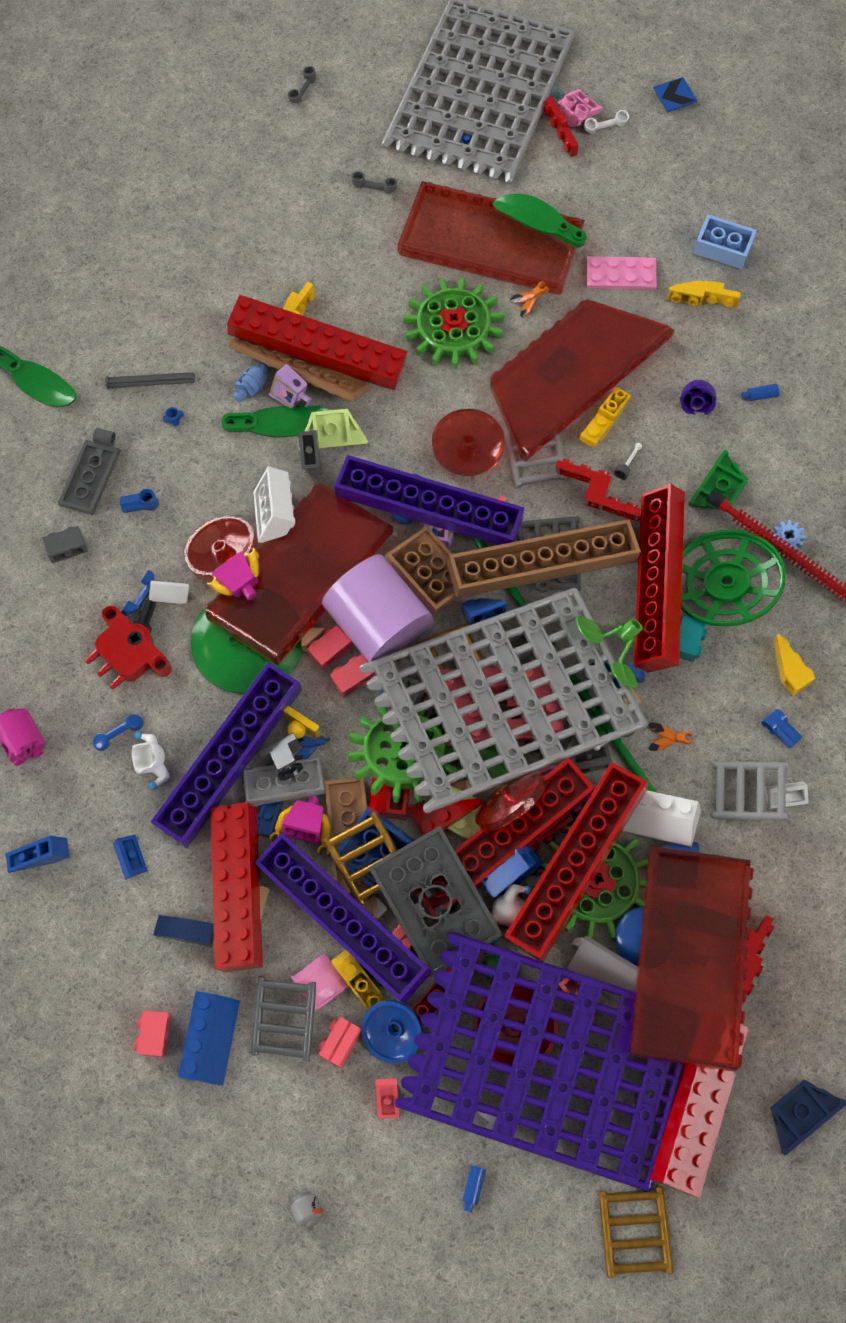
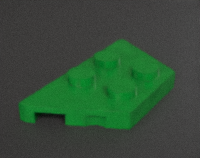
(724, 478)

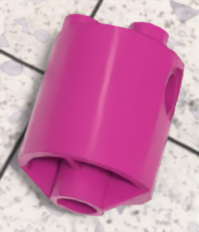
(20, 736)

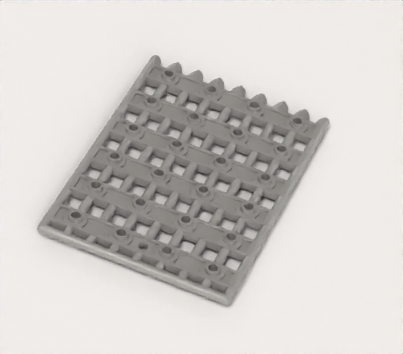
(488, 104)
(493, 719)

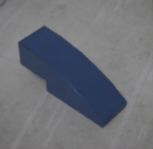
(185, 930)

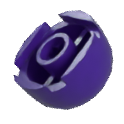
(698, 394)

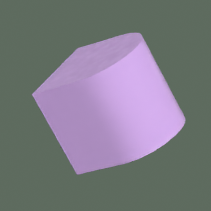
(376, 609)

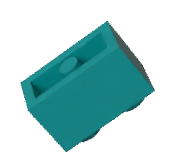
(690, 636)

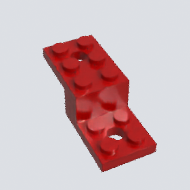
(598, 489)

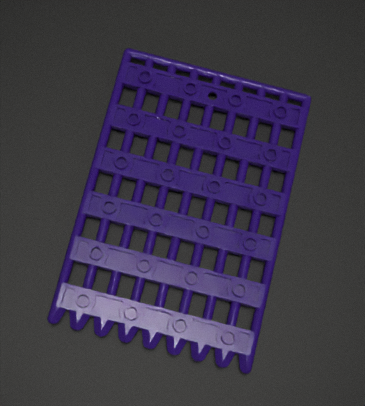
(514, 1095)

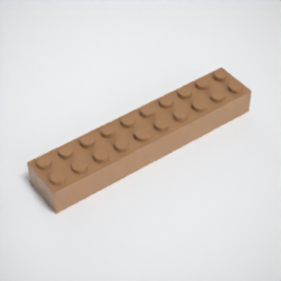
(543, 558)

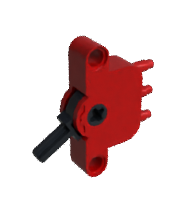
(121, 654)

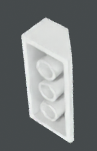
(273, 505)
(665, 818)

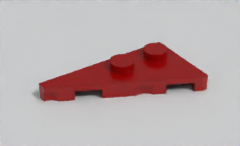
(444, 816)

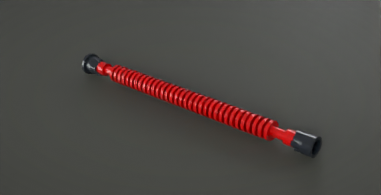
(719, 502)

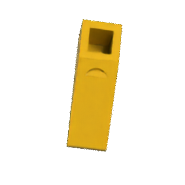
(791, 668)
(357, 979)

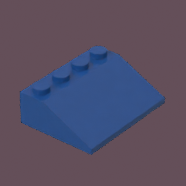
(398, 836)

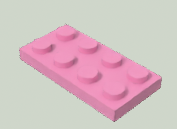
(621, 273)

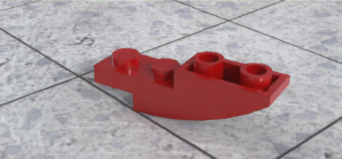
(755, 947)

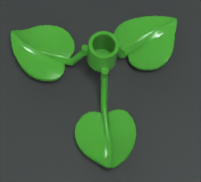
(626, 632)

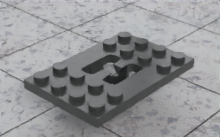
(415, 868)

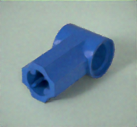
(138, 501)
(778, 724)

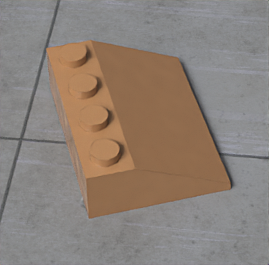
(423, 567)

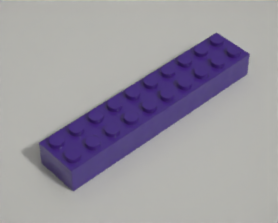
(428, 501)
(226, 755)
(344, 918)

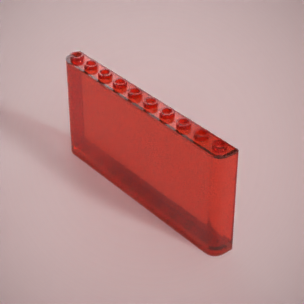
(474, 237)
(298, 572)
(692, 959)

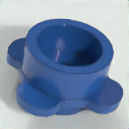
(170, 412)

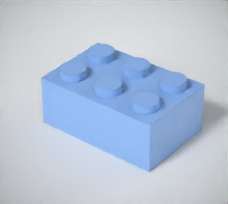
(724, 241)

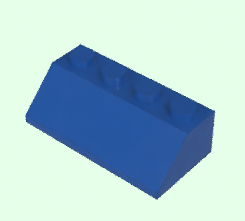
(209, 1038)

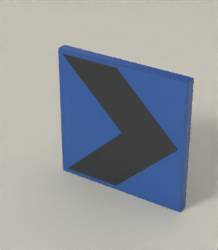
(675, 94)

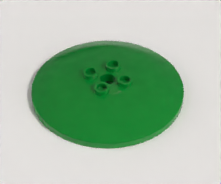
(228, 661)

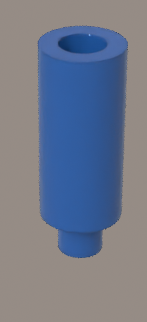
(761, 392)
(473, 1187)

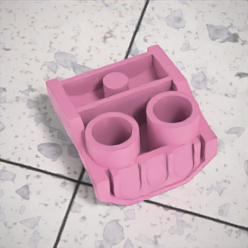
(578, 107)
(327, 978)

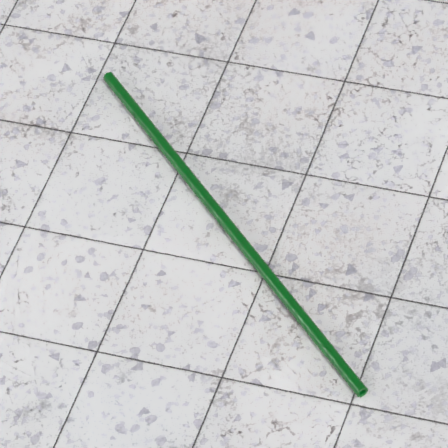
(584, 695)

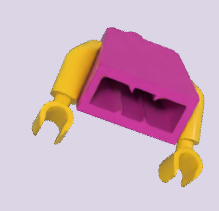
(237, 575)
(304, 822)

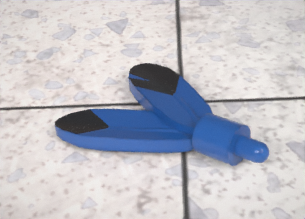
(310, 745)

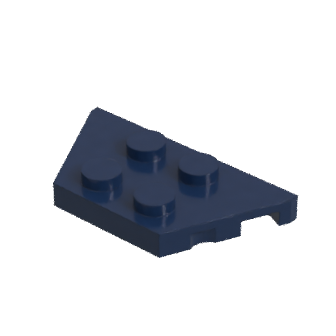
(802, 1113)

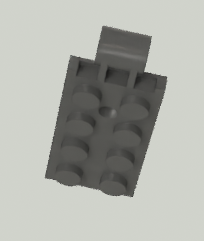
(89, 481)

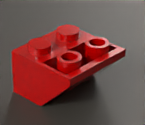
(384, 804)

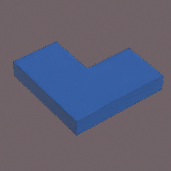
(268, 818)

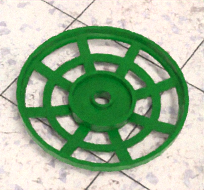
(732, 571)

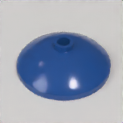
(628, 935)
(381, 1037)

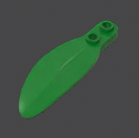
(540, 217)
(37, 380)
(271, 421)

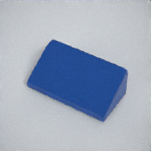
(129, 856)

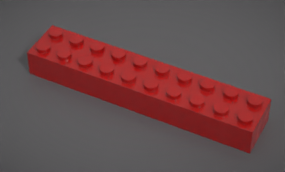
(316, 342)
(659, 579)
(486, 851)
(576, 862)

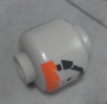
(306, 1209)

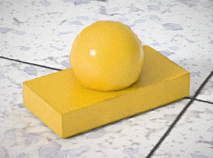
(300, 724)

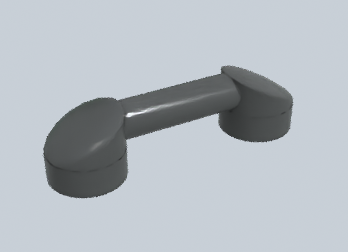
(309, 74)
(359, 181)

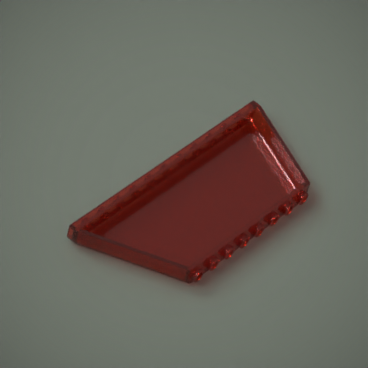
(571, 370)

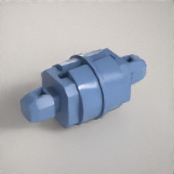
(250, 382)

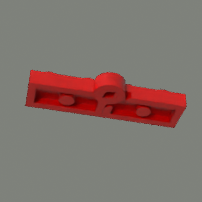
(560, 122)

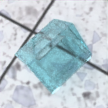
(557, 93)

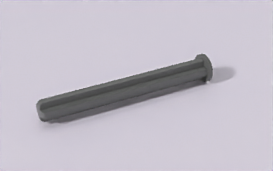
(146, 380)

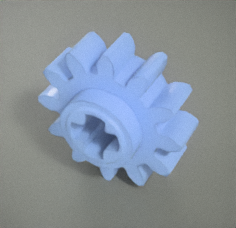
(793, 531)

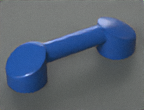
(131, 607)
(132, 721)

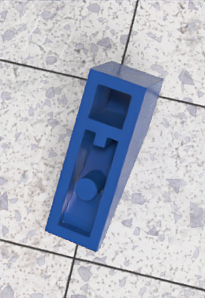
(39, 853)

